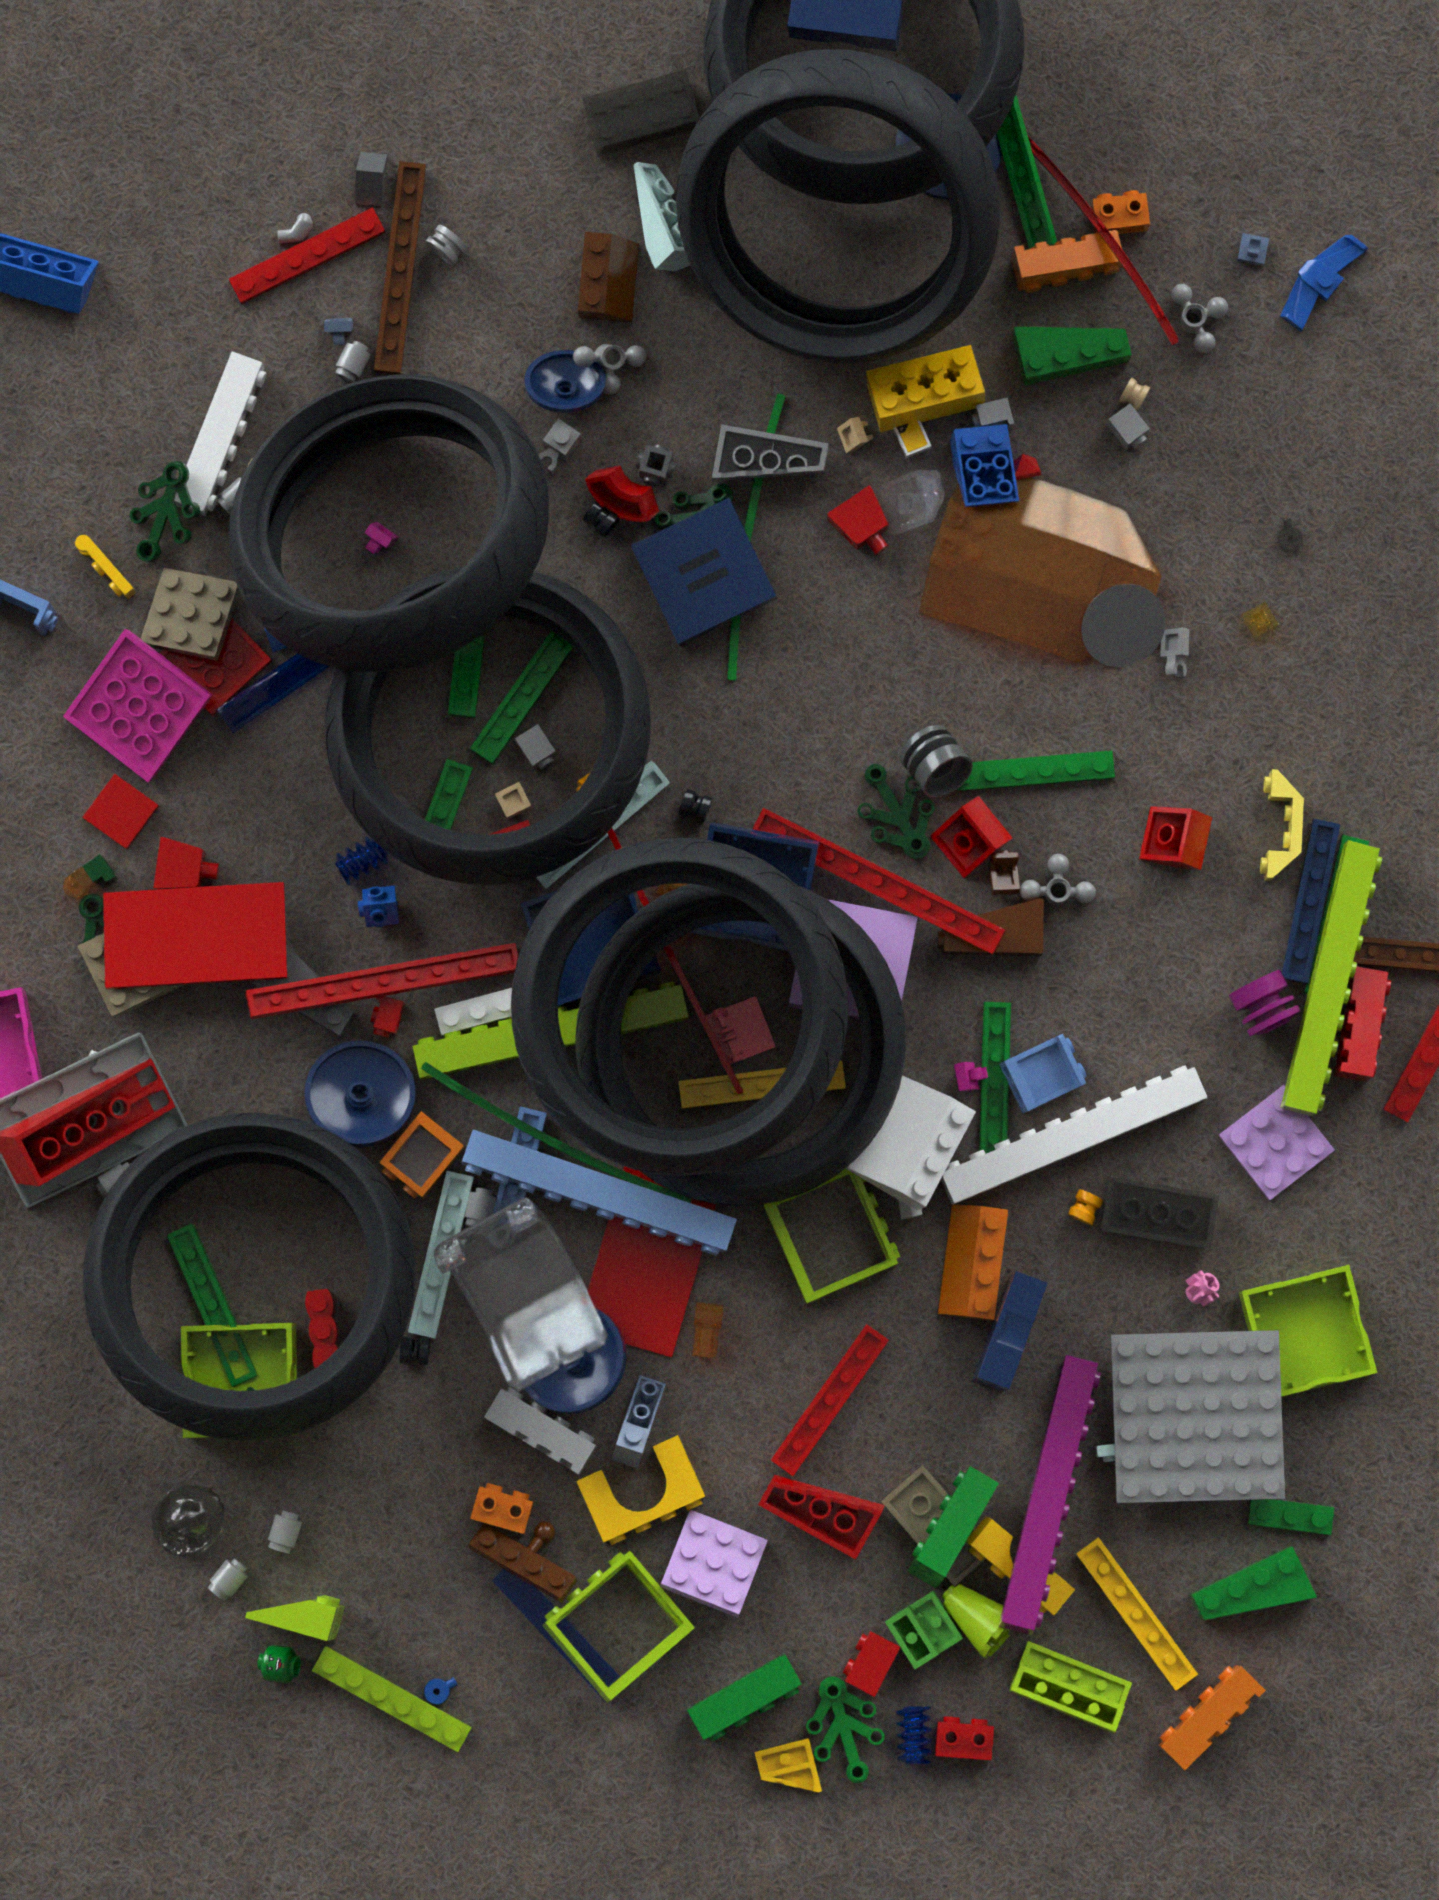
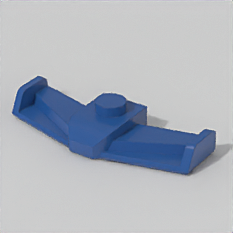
(1320, 279)

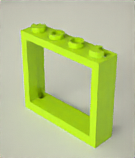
(878, 1225)
(596, 1581)

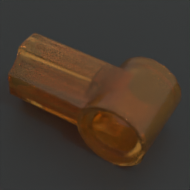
(707, 1323)

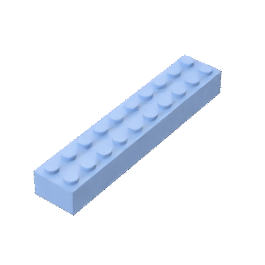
(598, 1191)

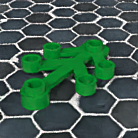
(843, 1724)

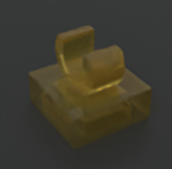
(1259, 620)

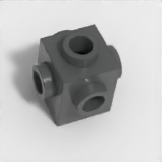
(656, 455)

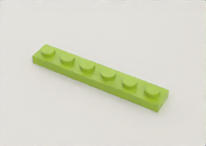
(391, 1699)

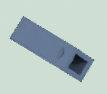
(638, 1422)

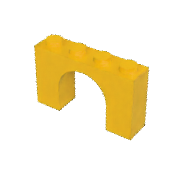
(615, 1520)

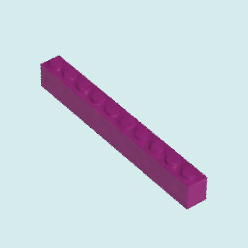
(1048, 1495)

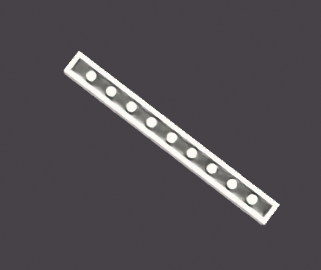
(1073, 1135)

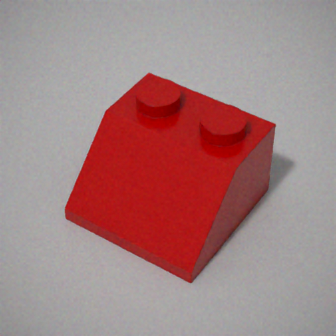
(971, 836)
(1176, 837)

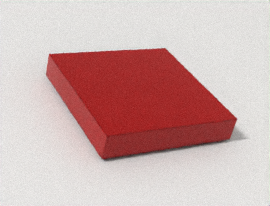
(120, 811)

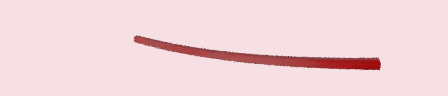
(1108, 238)
(674, 961)

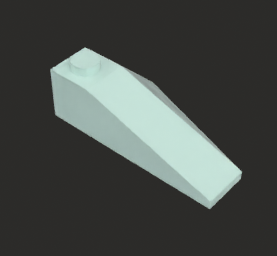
(659, 218)

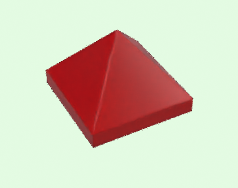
(1026, 467)

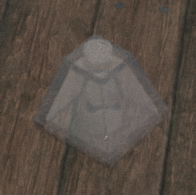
(912, 500)

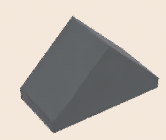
(370, 179)

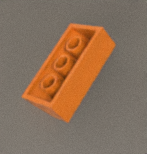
(973, 1262)

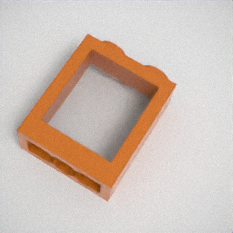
(419, 1157)

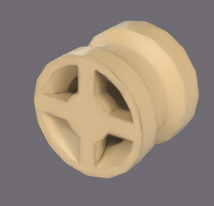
(1134, 394)

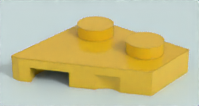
(789, 1765)

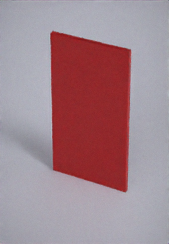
(195, 935)
(645, 1281)

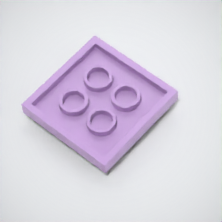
(1275, 1144)
(713, 1563)

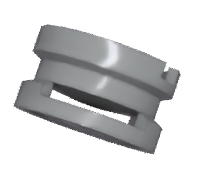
(446, 245)

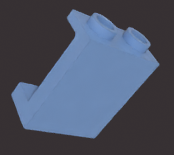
(43, 609)
(1043, 1073)

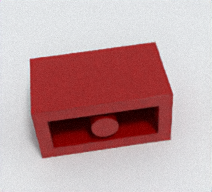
(871, 1663)

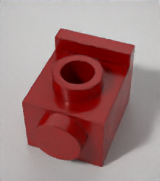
(387, 1016)

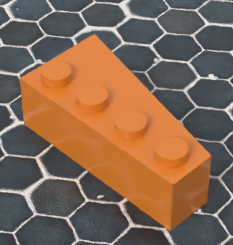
(1063, 261)
(1210, 1716)

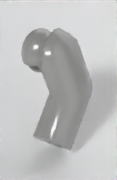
(299, 230)

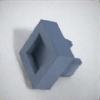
(1253, 249)
(338, 327)

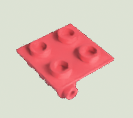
(741, 1030)

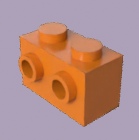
(1123, 213)
(502, 1509)

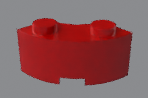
(621, 495)

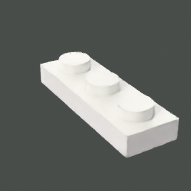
(474, 1011)

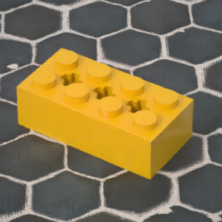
(901, 395)

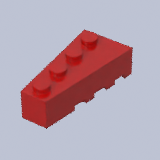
(1362, 1025)
(823, 1513)

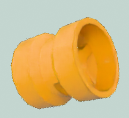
(1085, 1207)

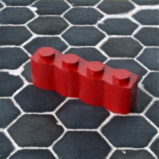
(322, 1327)

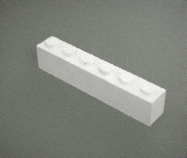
(221, 428)

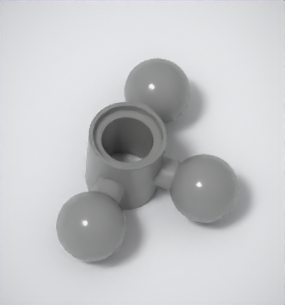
(1216, 308)
(634, 356)
(1058, 865)

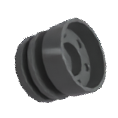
(936, 761)

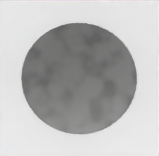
(1123, 625)

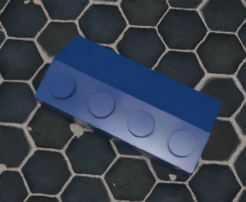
(45, 274)

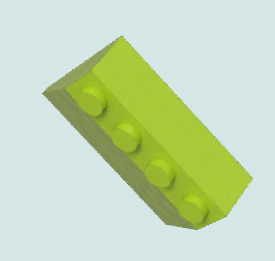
(313, 1618)

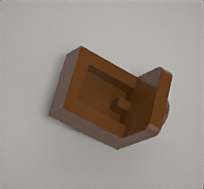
(1004, 873)

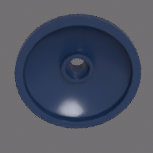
(561, 385)

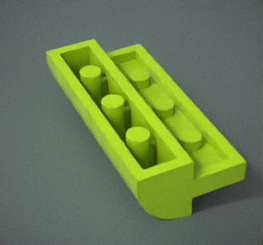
(1070, 1687)

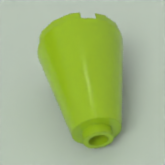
(977, 1618)

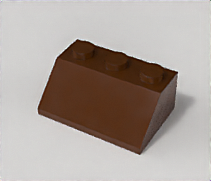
(608, 277)

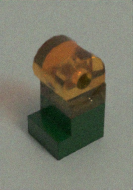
(87, 876)

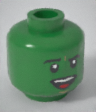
(279, 1664)

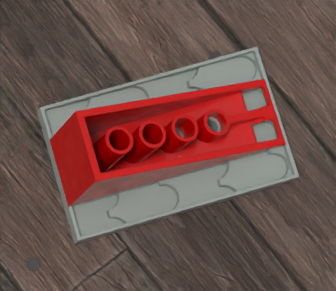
(85, 1119)

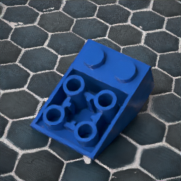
(984, 465)

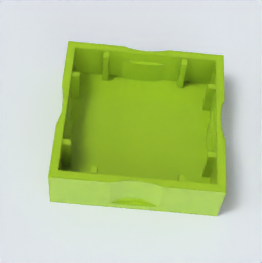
(1317, 1328)
(269, 1347)

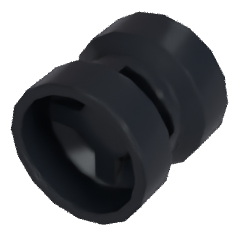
(601, 519)
(701, 808)
(421, 1350)

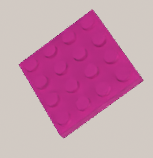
(137, 705)

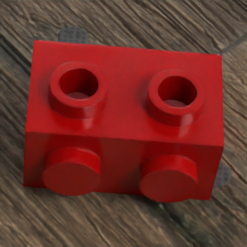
(964, 1739)

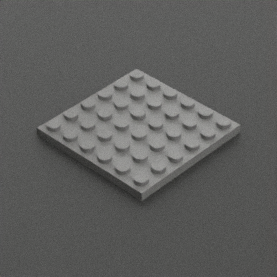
(1197, 1416)

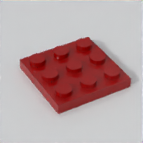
(237, 666)

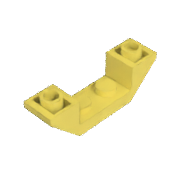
(1281, 790)

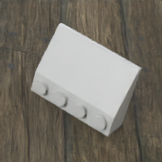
(914, 1144)

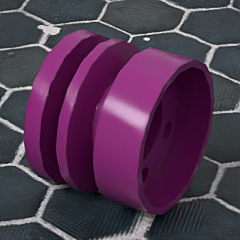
(1264, 1003)

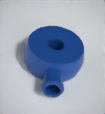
(444, 1688)

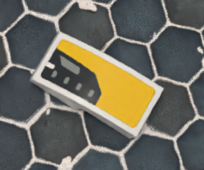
(912, 438)

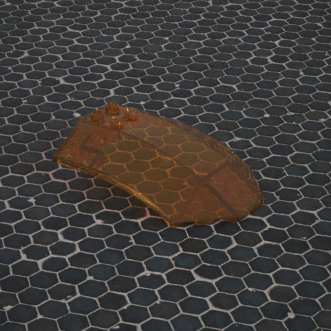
(1033, 565)

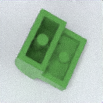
(924, 1629)

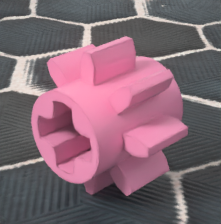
(1202, 1288)

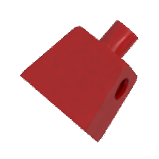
(861, 521)
(182, 866)

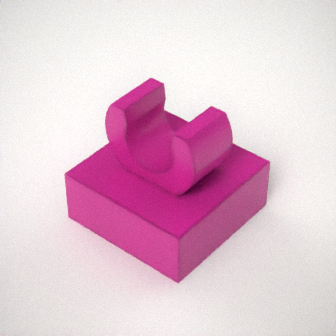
(380, 537)
(968, 1075)

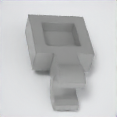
(1174, 647)

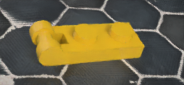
(104, 566)

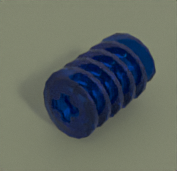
(360, 859)
(914, 1735)

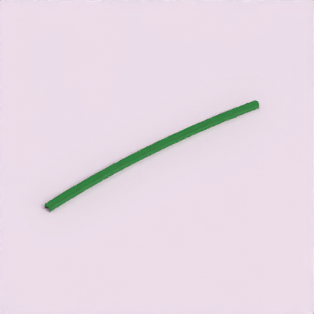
(735, 625)
(546, 1138)

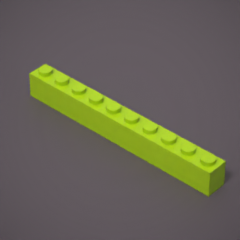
(1330, 978)
(497, 1044)

